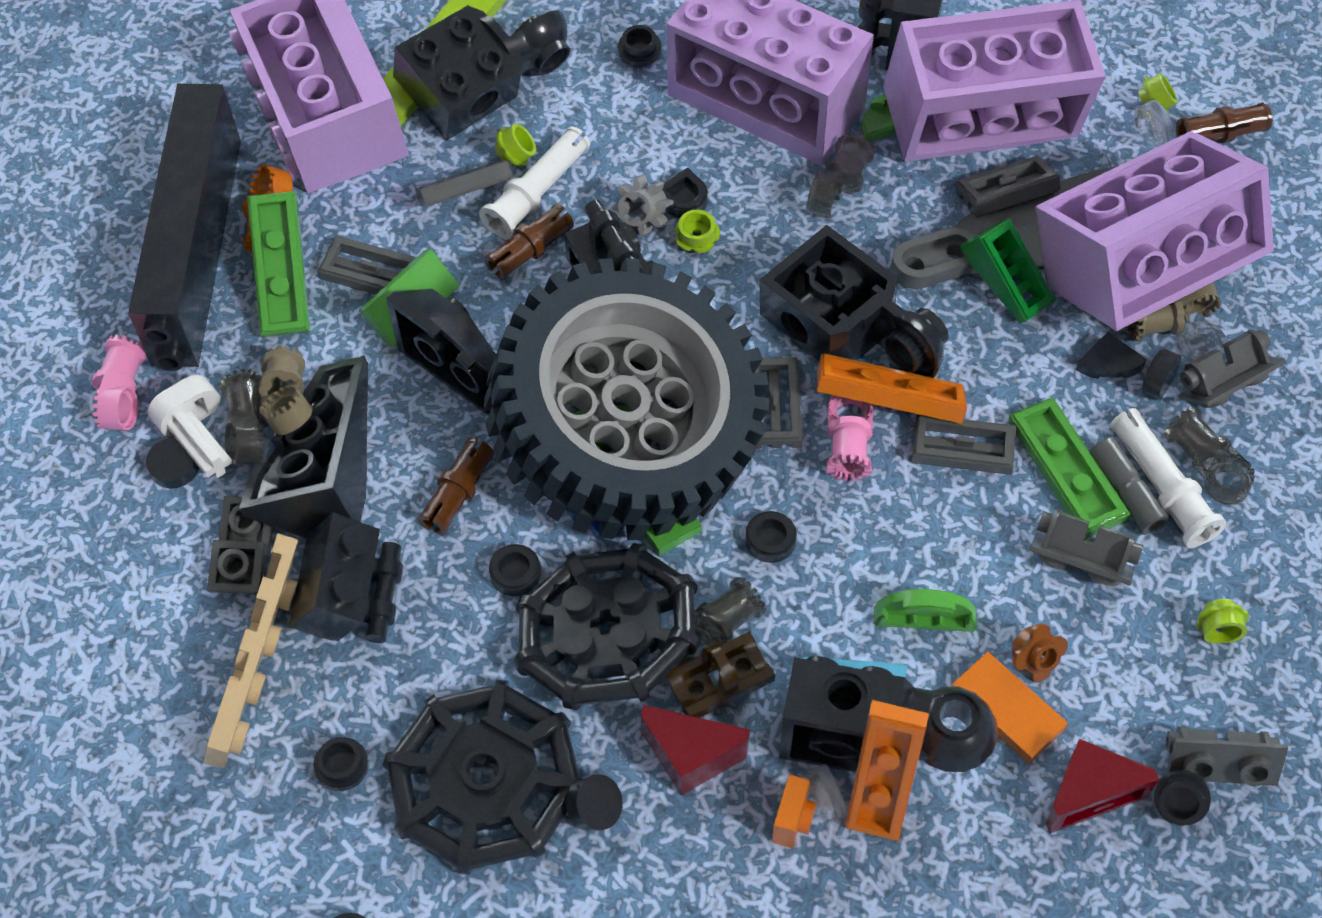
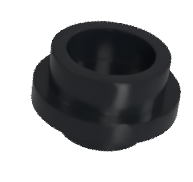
(639, 46)
(341, 764)
(1182, 797)

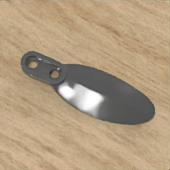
(927, 259)

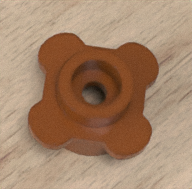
(1038, 651)

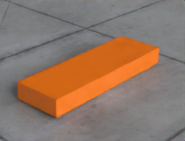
(891, 388)
(886, 770)

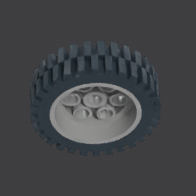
(688, 359)

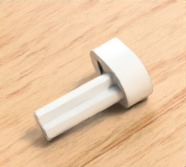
(179, 415)

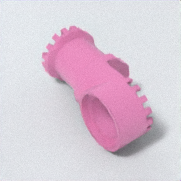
(115, 384)
(849, 440)

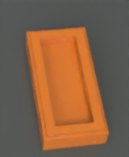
(1021, 715)

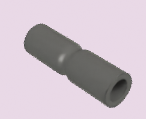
(1132, 491)

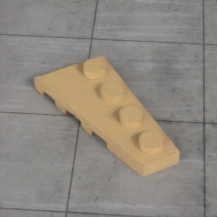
(260, 639)

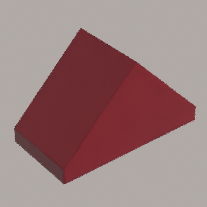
(692, 747)
(1097, 784)

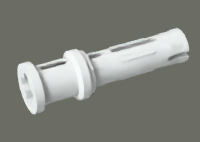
(524, 194)
(1178, 494)

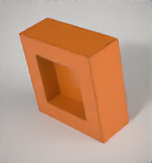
(794, 812)

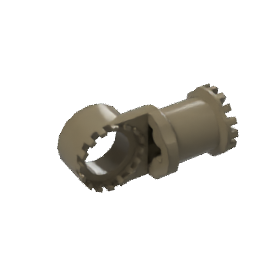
(1174, 315)
(282, 390)

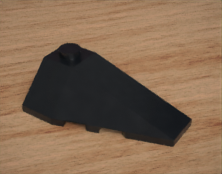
(442, 341)
(320, 463)

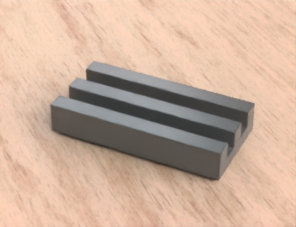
(464, 183)
(1008, 185)
(364, 274)
(776, 436)
(959, 446)

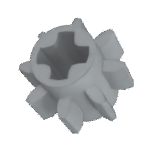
(631, 202)

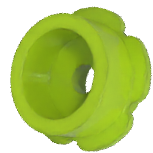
(1158, 89)
(515, 145)
(693, 222)
(1225, 615)

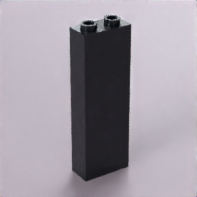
(185, 227)

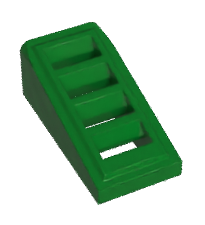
(1004, 243)

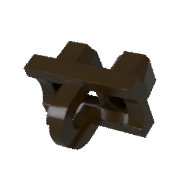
(739, 669)

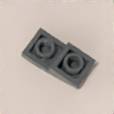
(241, 552)

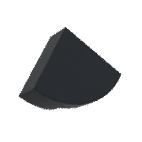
(1111, 359)

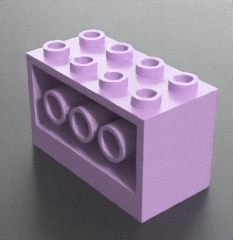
(771, 70)
(992, 79)
(318, 88)
(1156, 229)

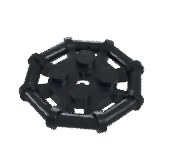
(599, 601)
(492, 803)

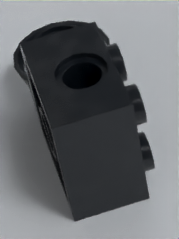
(473, 67)
(845, 303)
(831, 708)

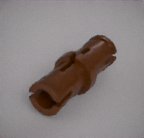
(1228, 123)
(529, 241)
(456, 486)

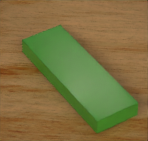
(278, 264)
(1068, 466)

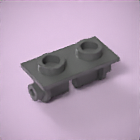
(1213, 381)
(1103, 559)
(1239, 759)

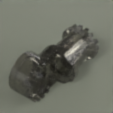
(840, 175)
(244, 417)
(1210, 455)
(727, 613)

